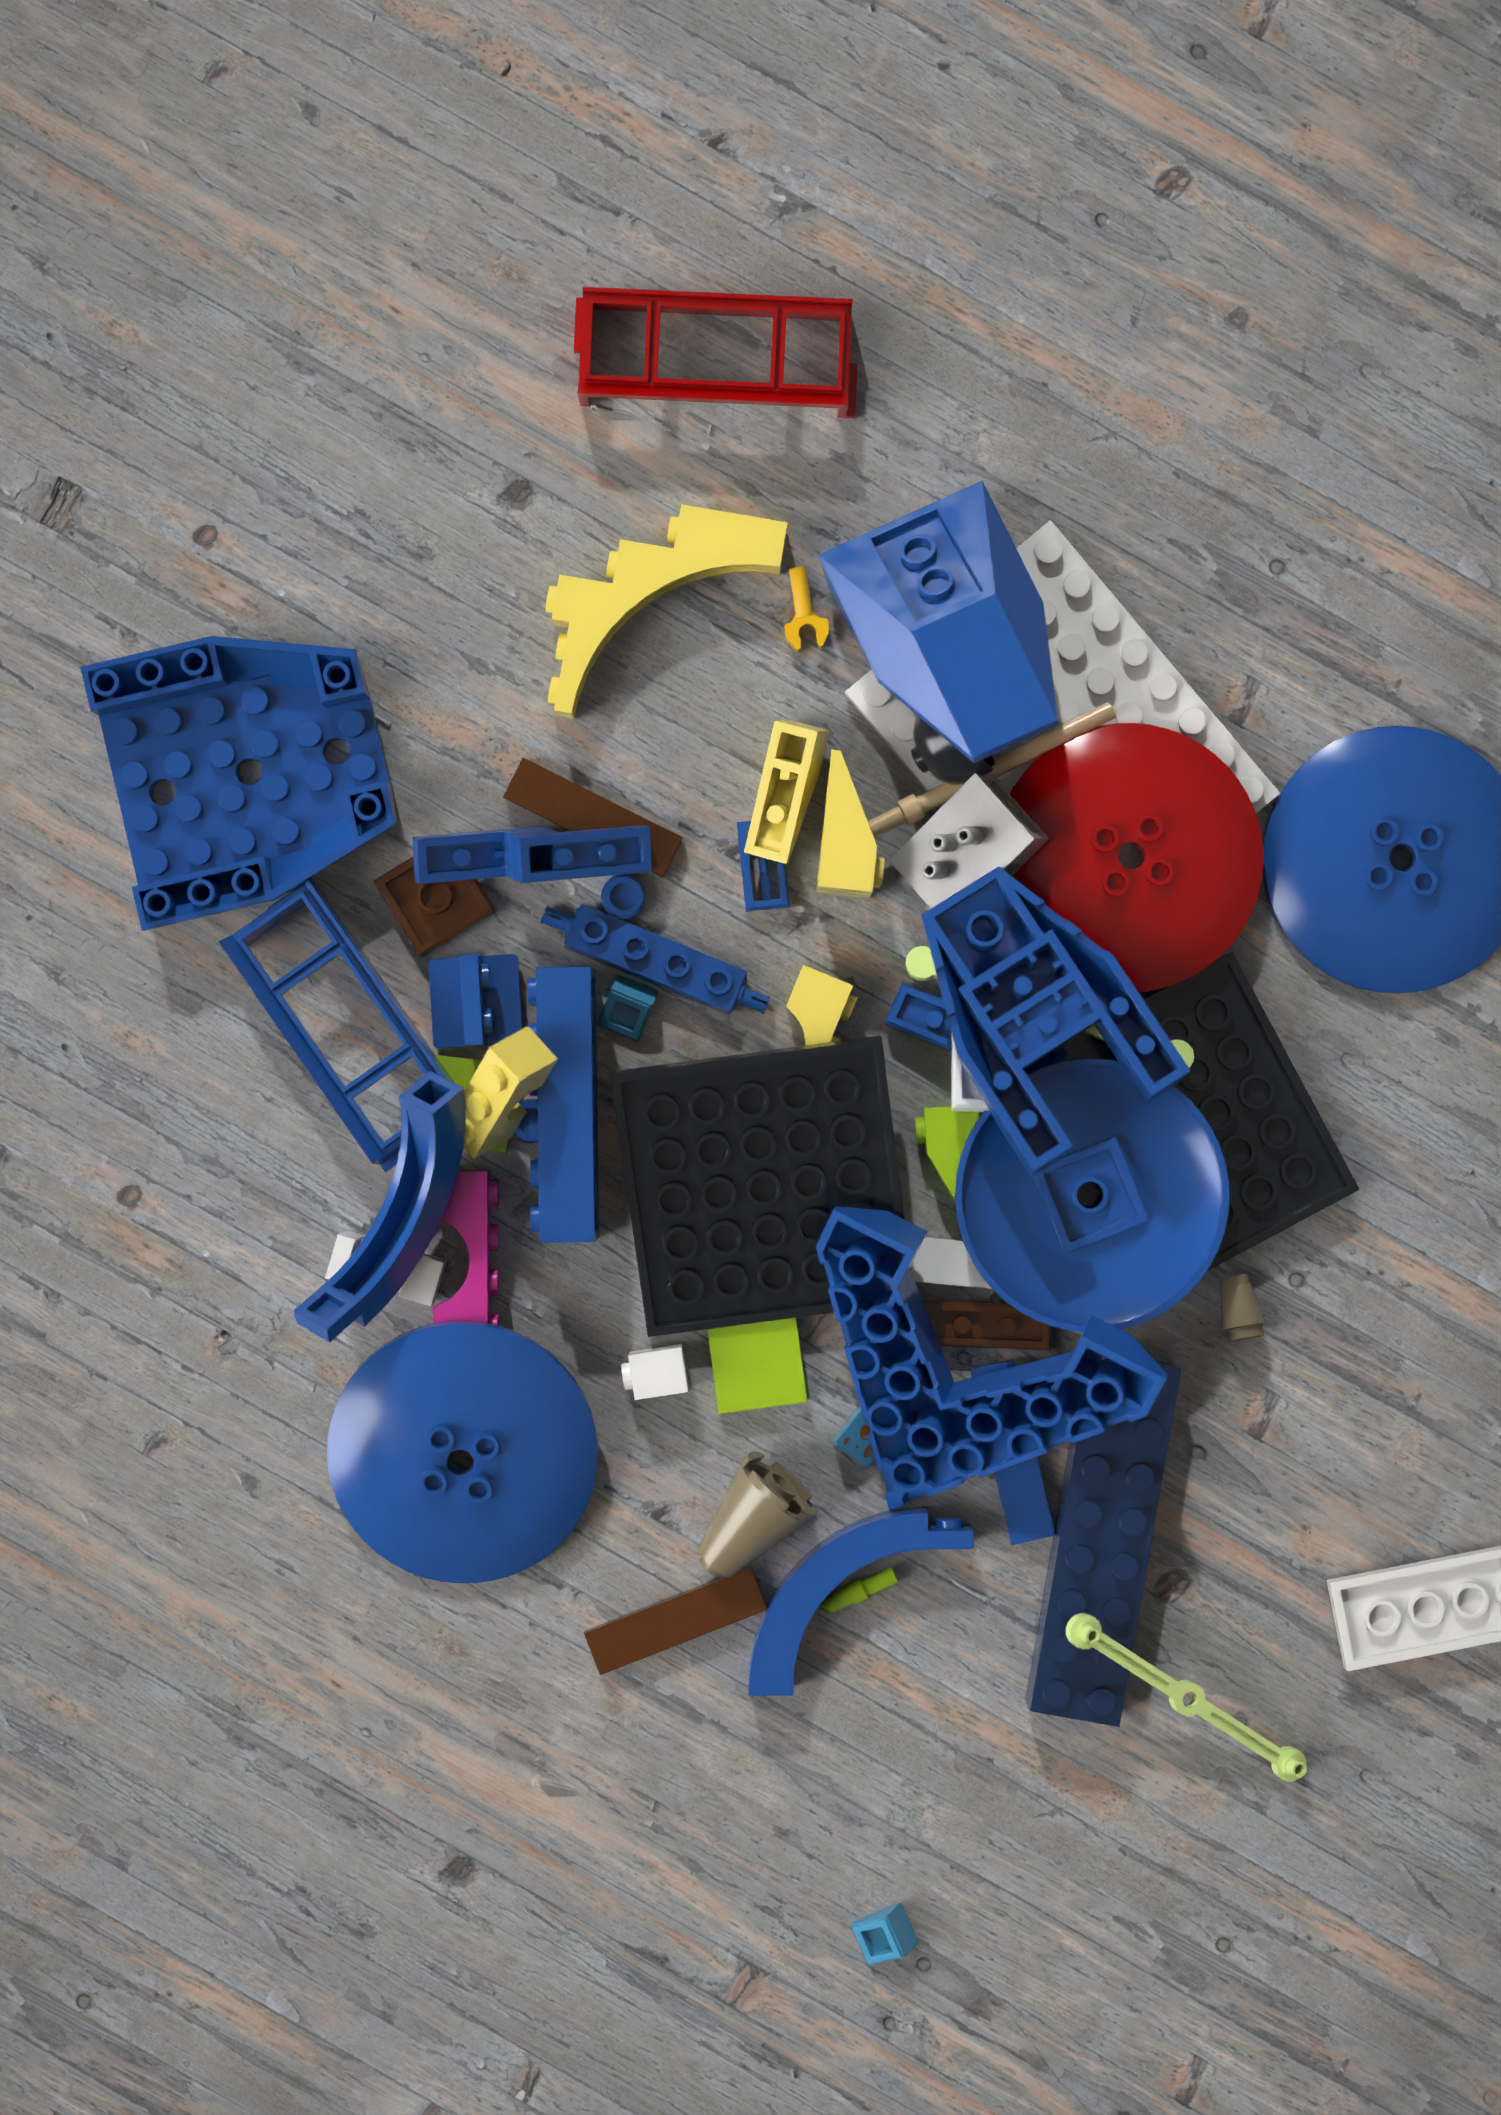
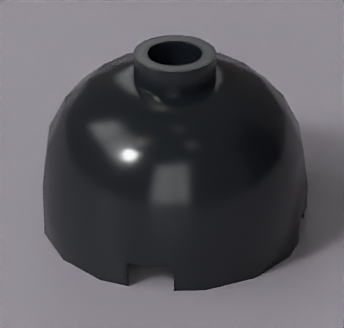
(942, 758)

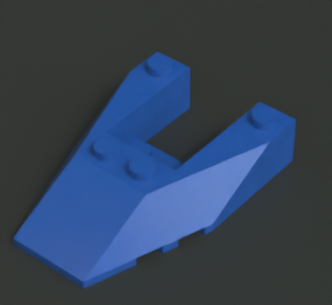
(1022, 987)

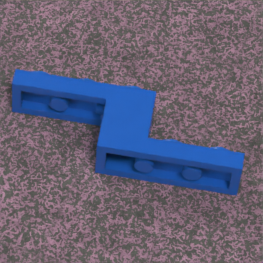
(532, 854)

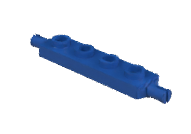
(655, 959)

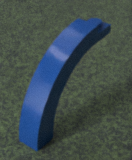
(416, 1201)
(826, 1567)

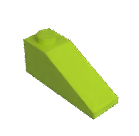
(943, 1139)

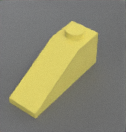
(785, 789)

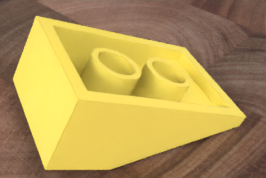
(847, 844)

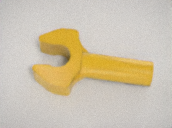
(804, 612)

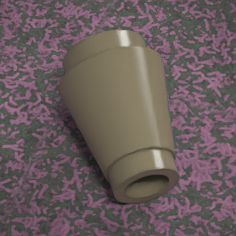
(1240, 1309)

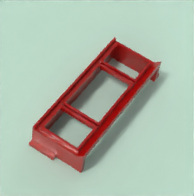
(713, 391)

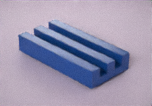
(766, 902)

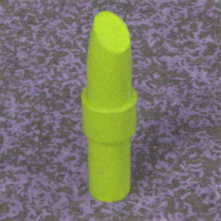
(859, 1590)

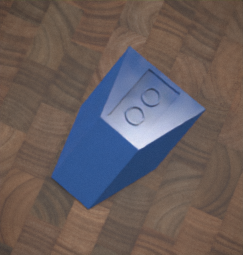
(950, 621)

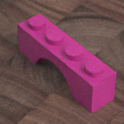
(471, 1216)

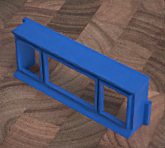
(270, 996)

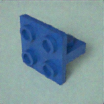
(474, 999)

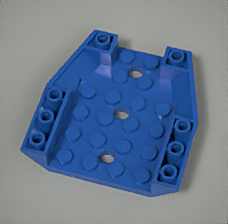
(194, 721)

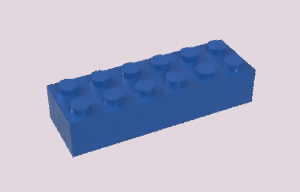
(566, 1107)

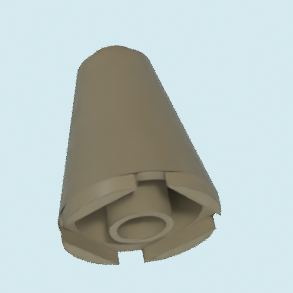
(754, 1516)

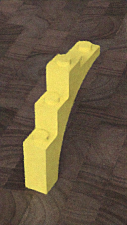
(593, 611)

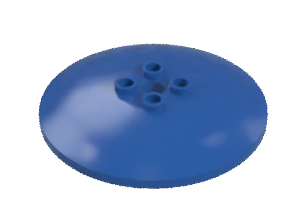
(1333, 870)
(1131, 1252)
(475, 1393)

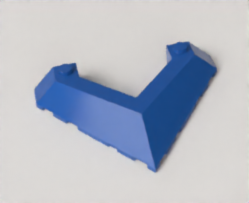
(943, 1431)

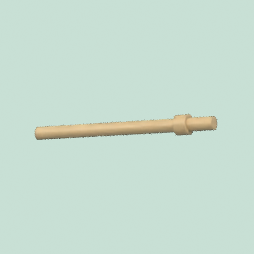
(912, 808)

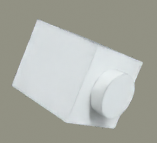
(656, 1372)

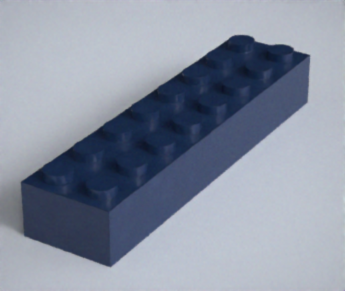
(1100, 1561)

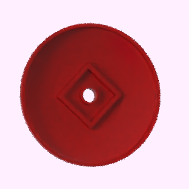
(1185, 817)

